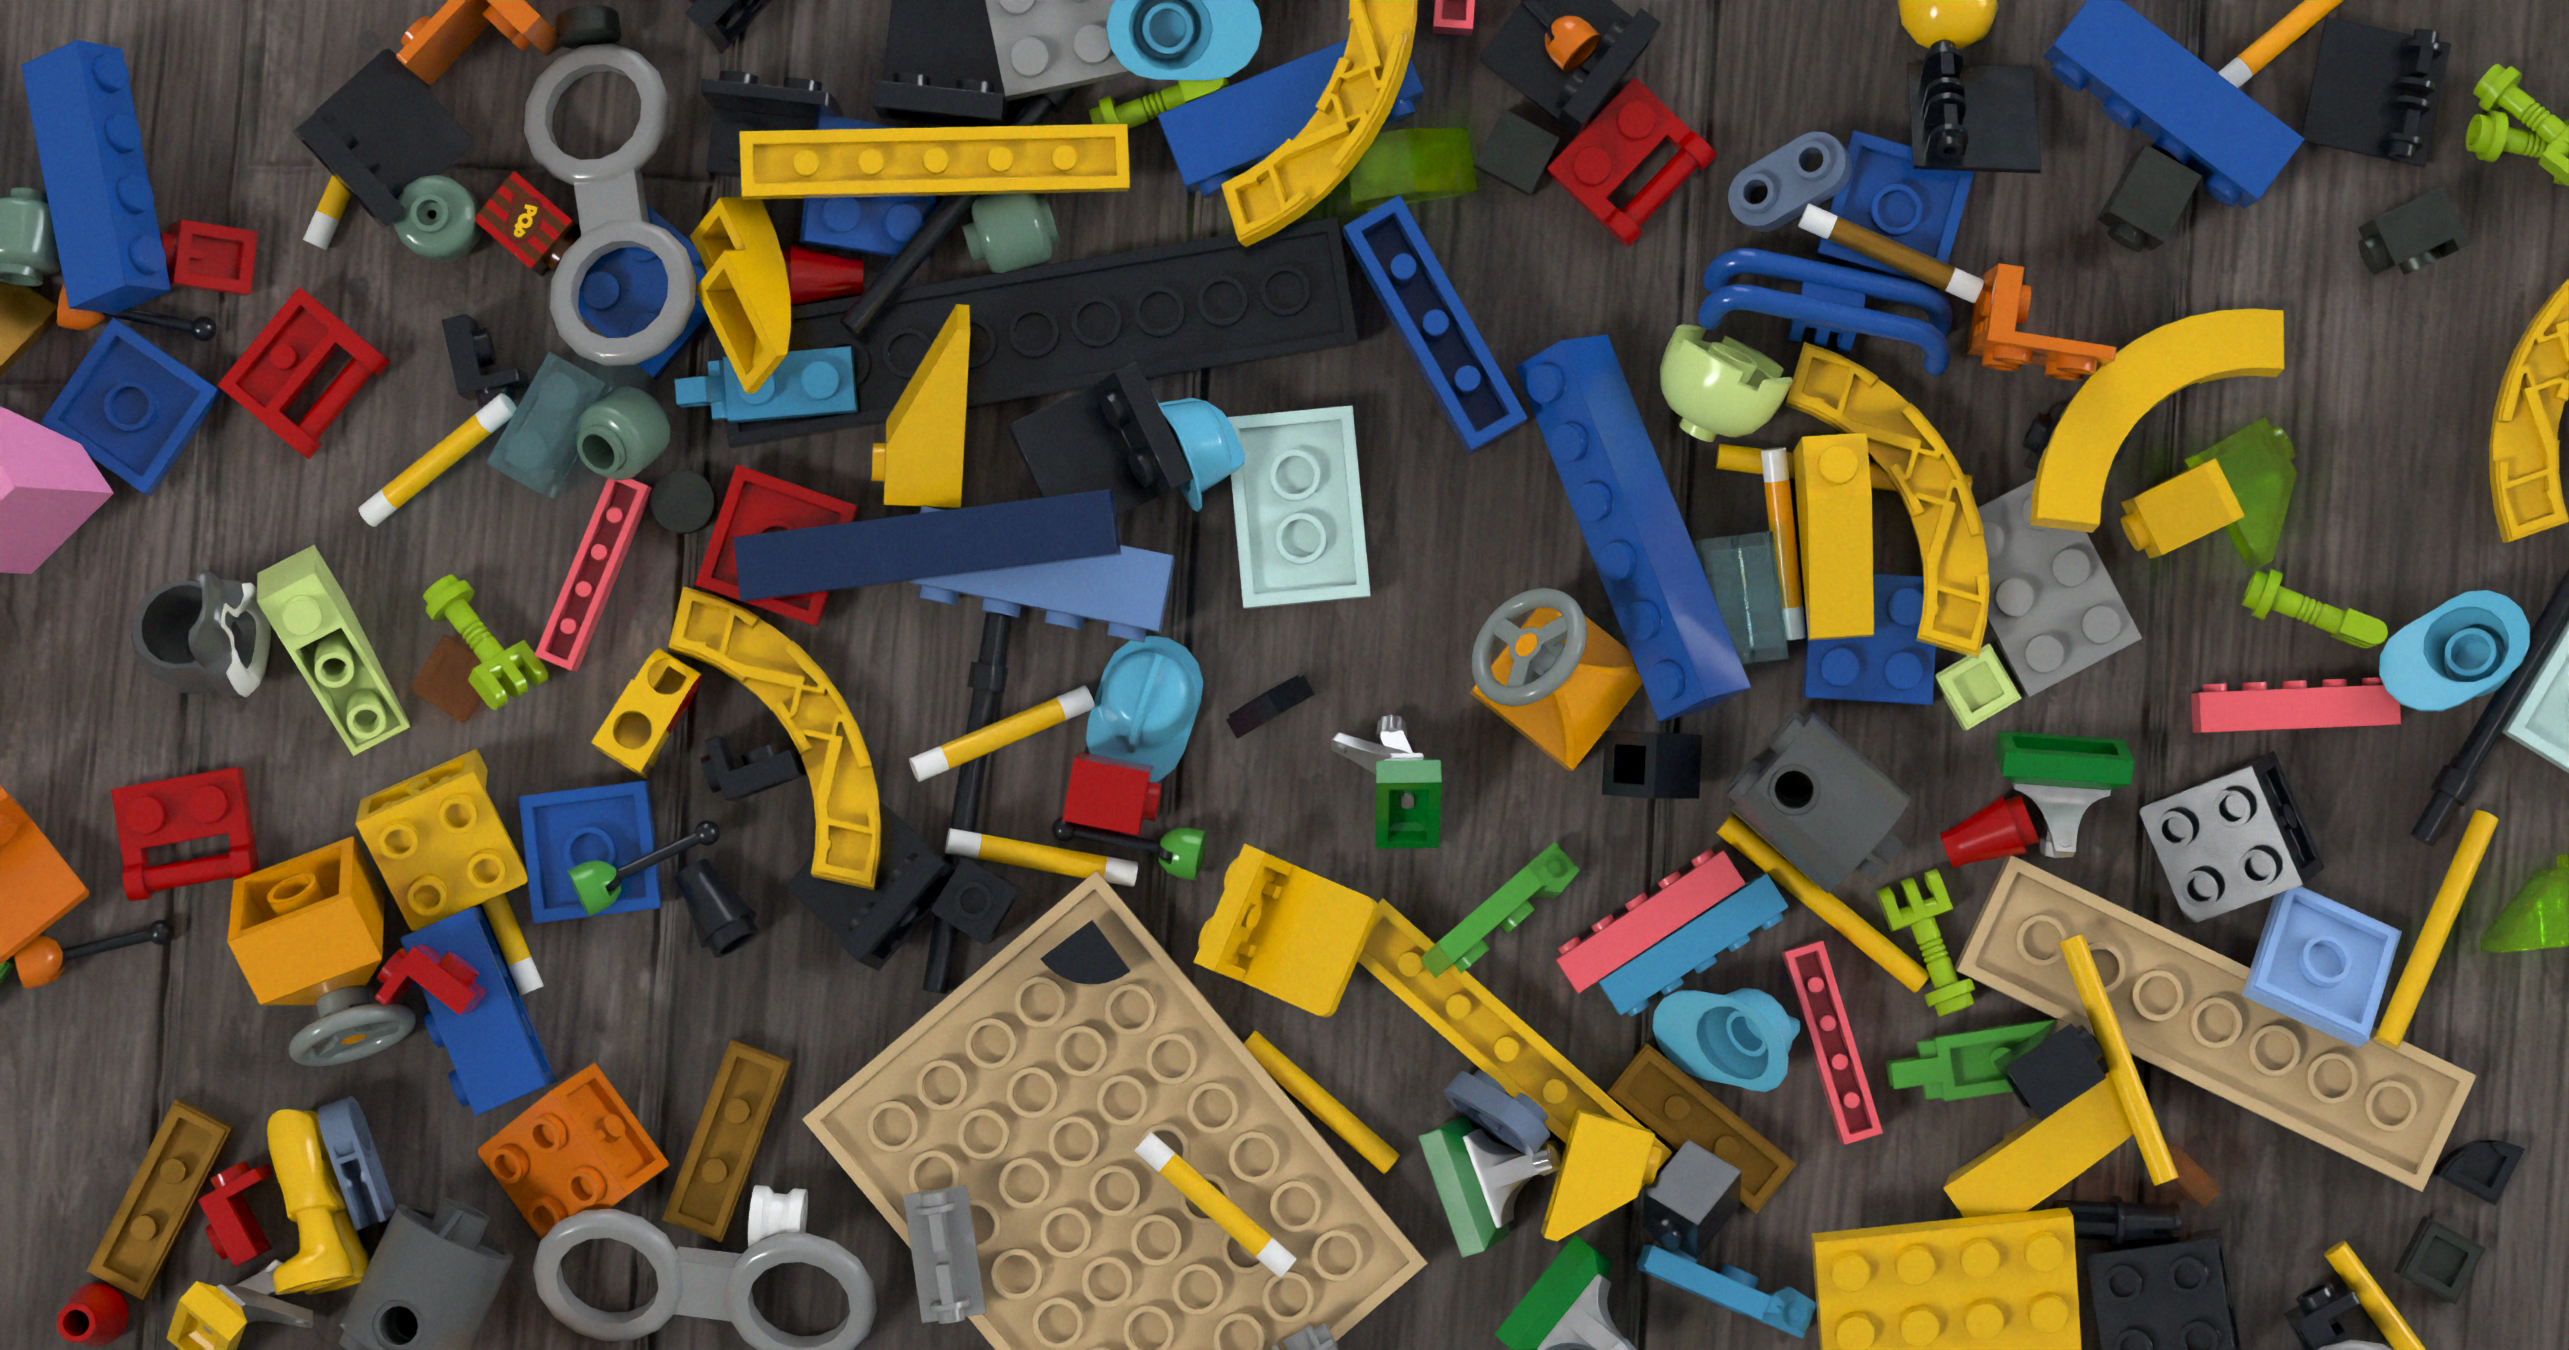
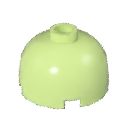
(1719, 385)

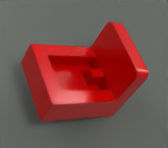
(445, 977)
(232, 1224)

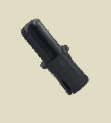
(2123, 1221)

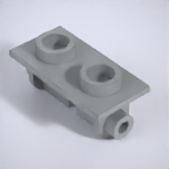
(944, 1254)

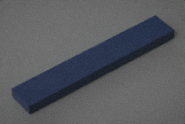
(927, 545)

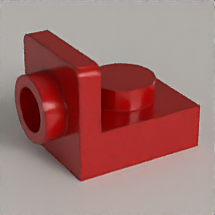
(209, 257)

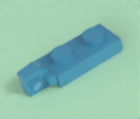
(801, 386)
(1731, 1288)

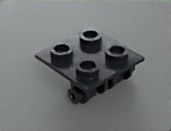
(2376, 91)
(1972, 115)

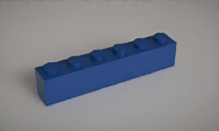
(1632, 527)

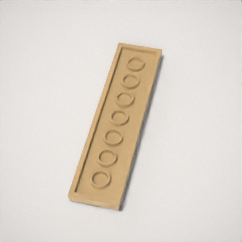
(2189, 1017)

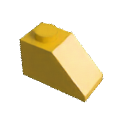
(2180, 510)
(1598, 1171)

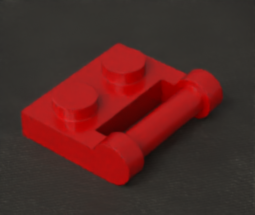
(1615, 147)
(286, 361)
(183, 812)

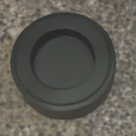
(587, 26)
(683, 501)

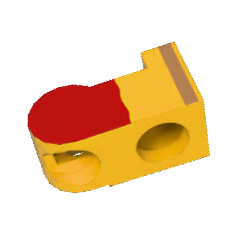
(647, 712)

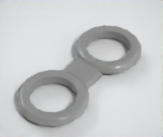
(610, 204)
(700, 1283)

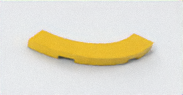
(1339, 131)
(2119, 394)
(2527, 425)
(1925, 479)
(811, 714)

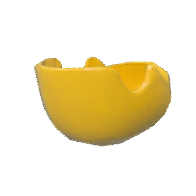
(1949, 20)

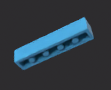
(1694, 945)

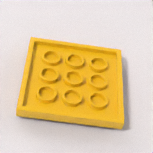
(1950, 1284)

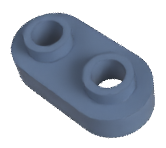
(1788, 181)
(1489, 1107)

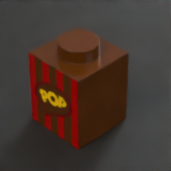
(528, 224)

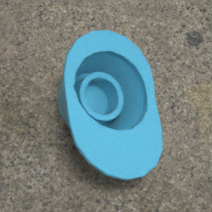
(1184, 37)
(1205, 443)
(2455, 651)
(1146, 704)
(1727, 1037)

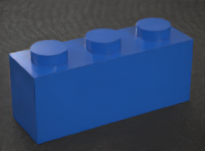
(495, 1044)

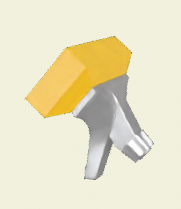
(217, 1316)

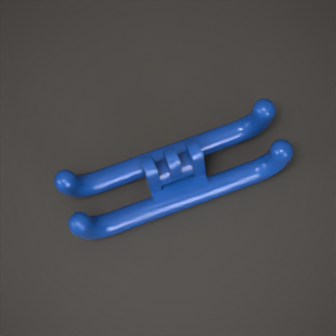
(1830, 302)

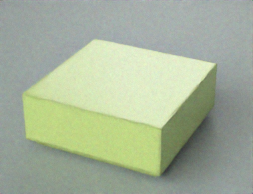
(1976, 687)

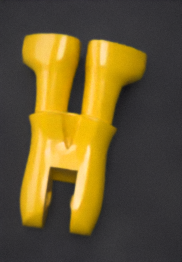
(329, 1245)

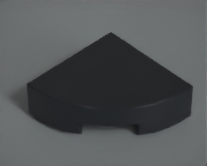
(1269, 705)
(1086, 957)
(2481, 1168)

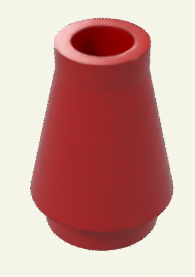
(821, 275)
(1991, 833)
(106, 1315)

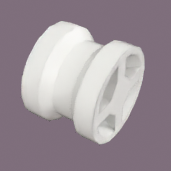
(776, 1213)

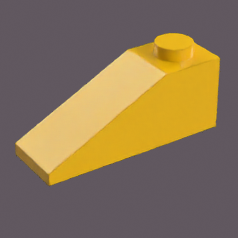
(927, 425)
(1835, 534)

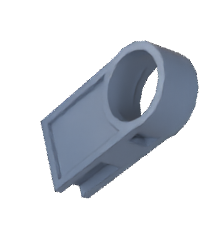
(356, 1162)

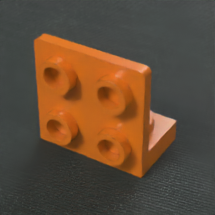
(438, 41)
(1994, 337)
(34, 879)
(572, 1152)

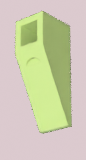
(330, 649)

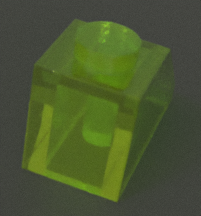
(1412, 164)
(2262, 480)
(2535, 915)

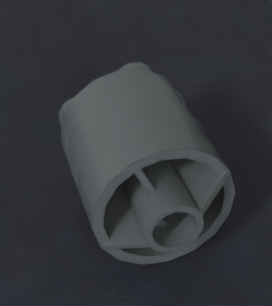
(1833, 823)
(435, 1268)

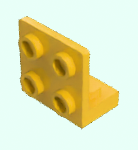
(440, 841)

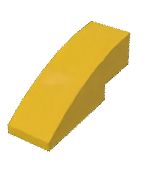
(745, 287)
(2041, 1155)

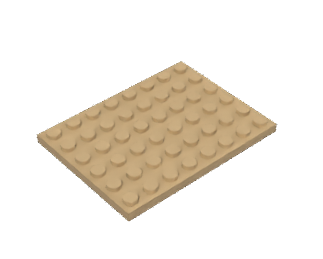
(1038, 1106)

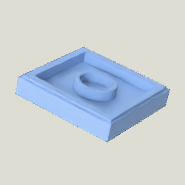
(2322, 964)

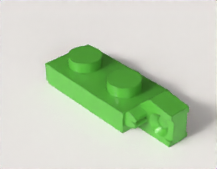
(1506, 908)
(1961, 1062)

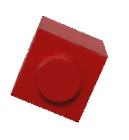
(1111, 793)

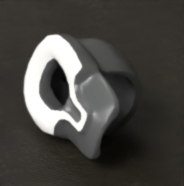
(203, 636)

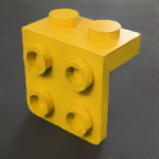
(1286, 931)

